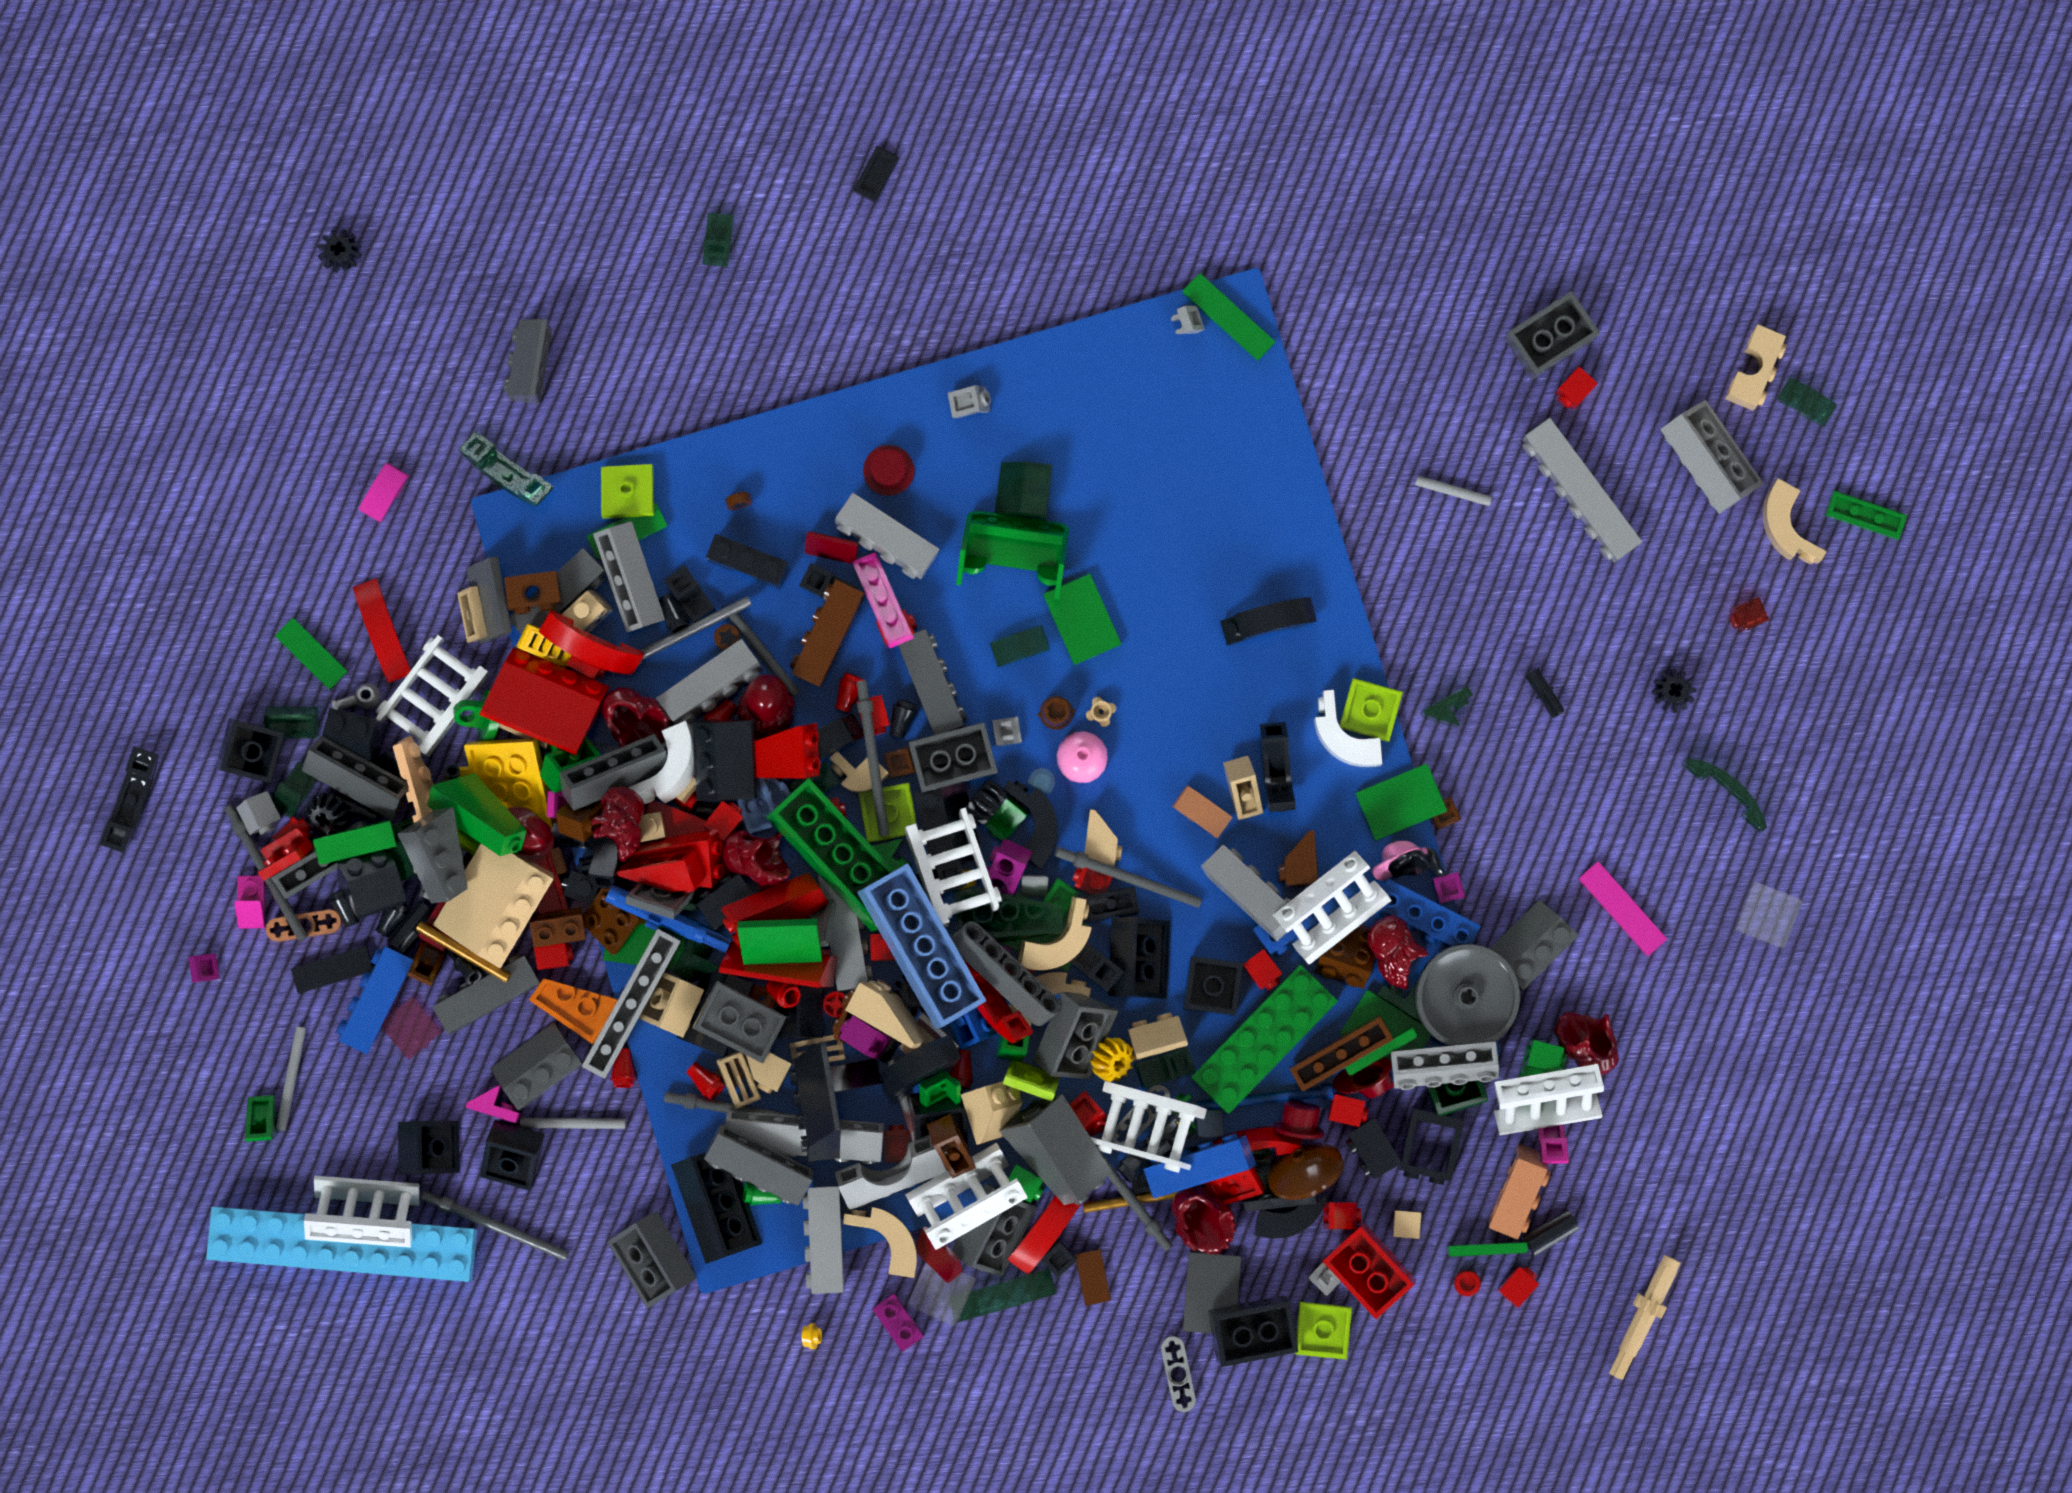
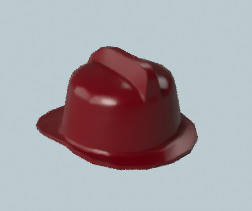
(538, 836)
(1369, 1081)

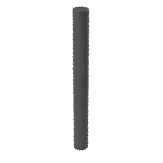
(765, 655)

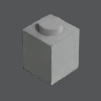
(259, 814)

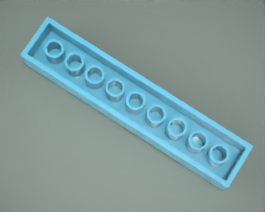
(281, 1241)

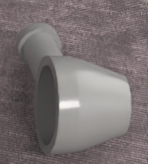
(357, 699)

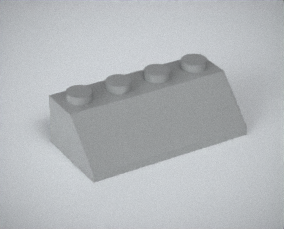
(1711, 456)

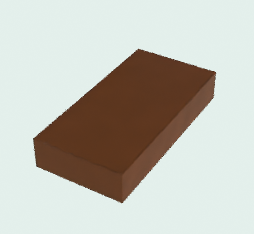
(1092, 1277)

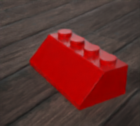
(806, 974)

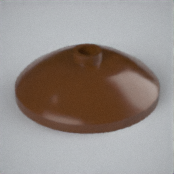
(1305, 1171)

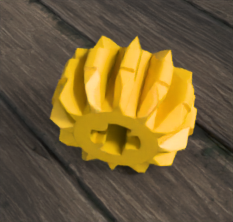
(1112, 1059)

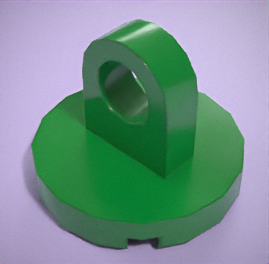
(485, 727)

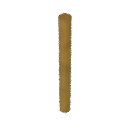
(462, 951)
(1121, 1202)

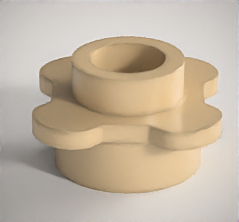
(1098, 704)

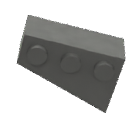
(436, 854)

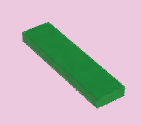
(1228, 317)

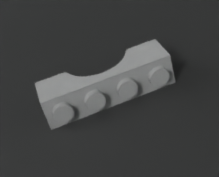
(865, 1185)

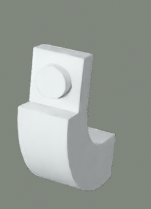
(1339, 744)
(677, 770)

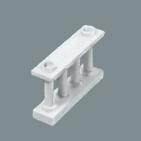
(443, 719)
(926, 863)
(1341, 921)
(1539, 1091)
(1164, 1107)
(944, 1188)
(358, 1229)

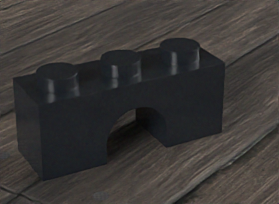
(747, 560)

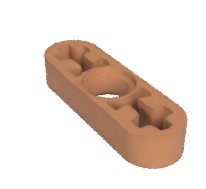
(324, 929)

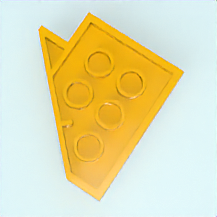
(511, 772)

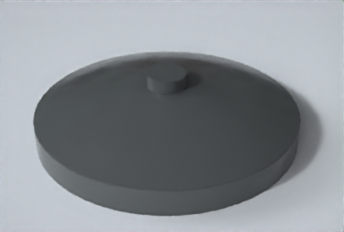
(1467, 995)

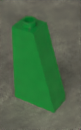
(479, 813)

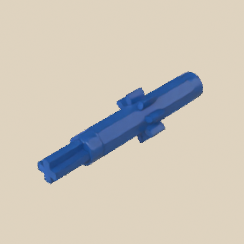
(680, 924)

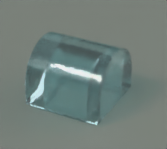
(1043, 780)

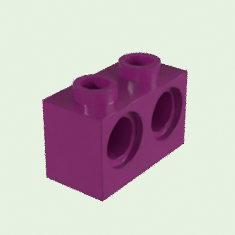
(1008, 871)
(864, 1037)
(898, 1322)

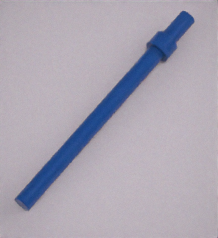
(1325, 1092)

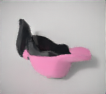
(1407, 859)

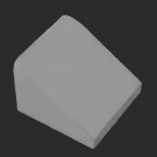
(1034, 886)

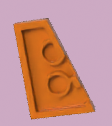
(574, 1007)

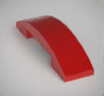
(381, 630)
(588, 647)
(997, 1012)
(1267, 1138)
(1042, 1235)

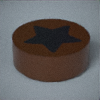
(738, 501)
(726, 636)

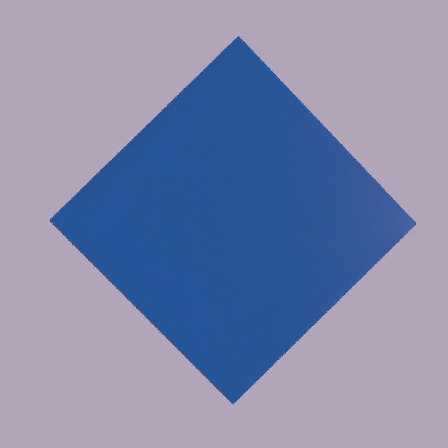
(1185, 505)

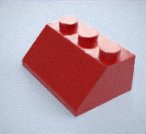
(1369, 1270)

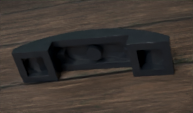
(131, 800)

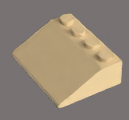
(495, 905)

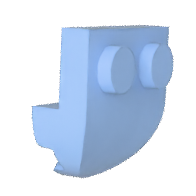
(769, 794)

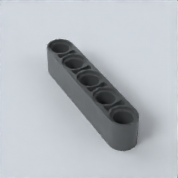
(1005, 974)

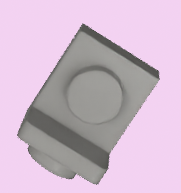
(969, 401)

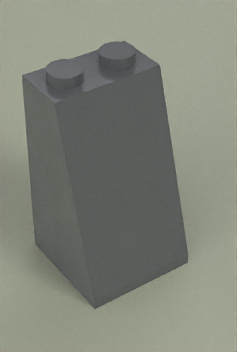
(1058, 1149)

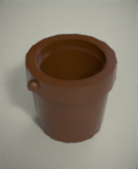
(1056, 713)

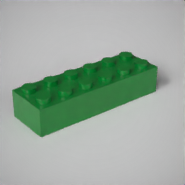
(830, 845)
(1263, 1039)

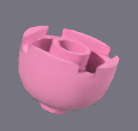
(1082, 757)

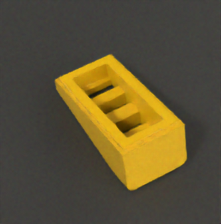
(556, 655)

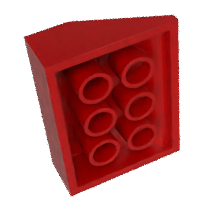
(544, 700)

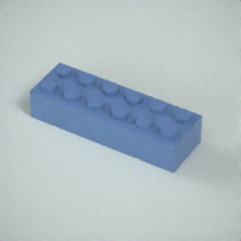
(921, 946)

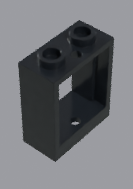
(1431, 1118)

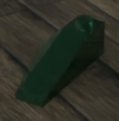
(1014, 919)

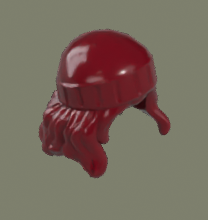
(768, 705)
(633, 716)
(621, 819)
(755, 857)
(1394, 949)
(1588, 1040)
(1203, 1220)

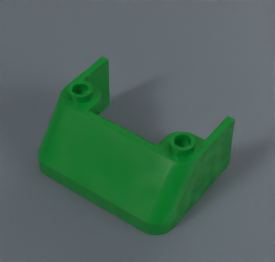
(1015, 544)

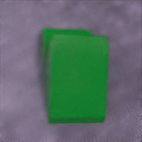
(888, 851)
(260, 1118)

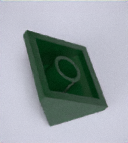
(1452, 1097)

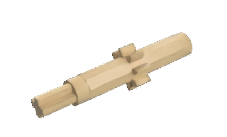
(1648, 1308)

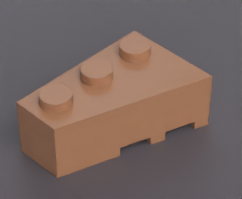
(1519, 1193)

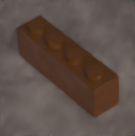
(828, 633)
(1340, 1052)

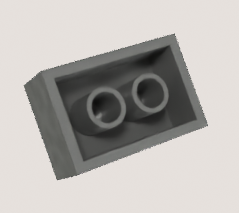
(1552, 335)

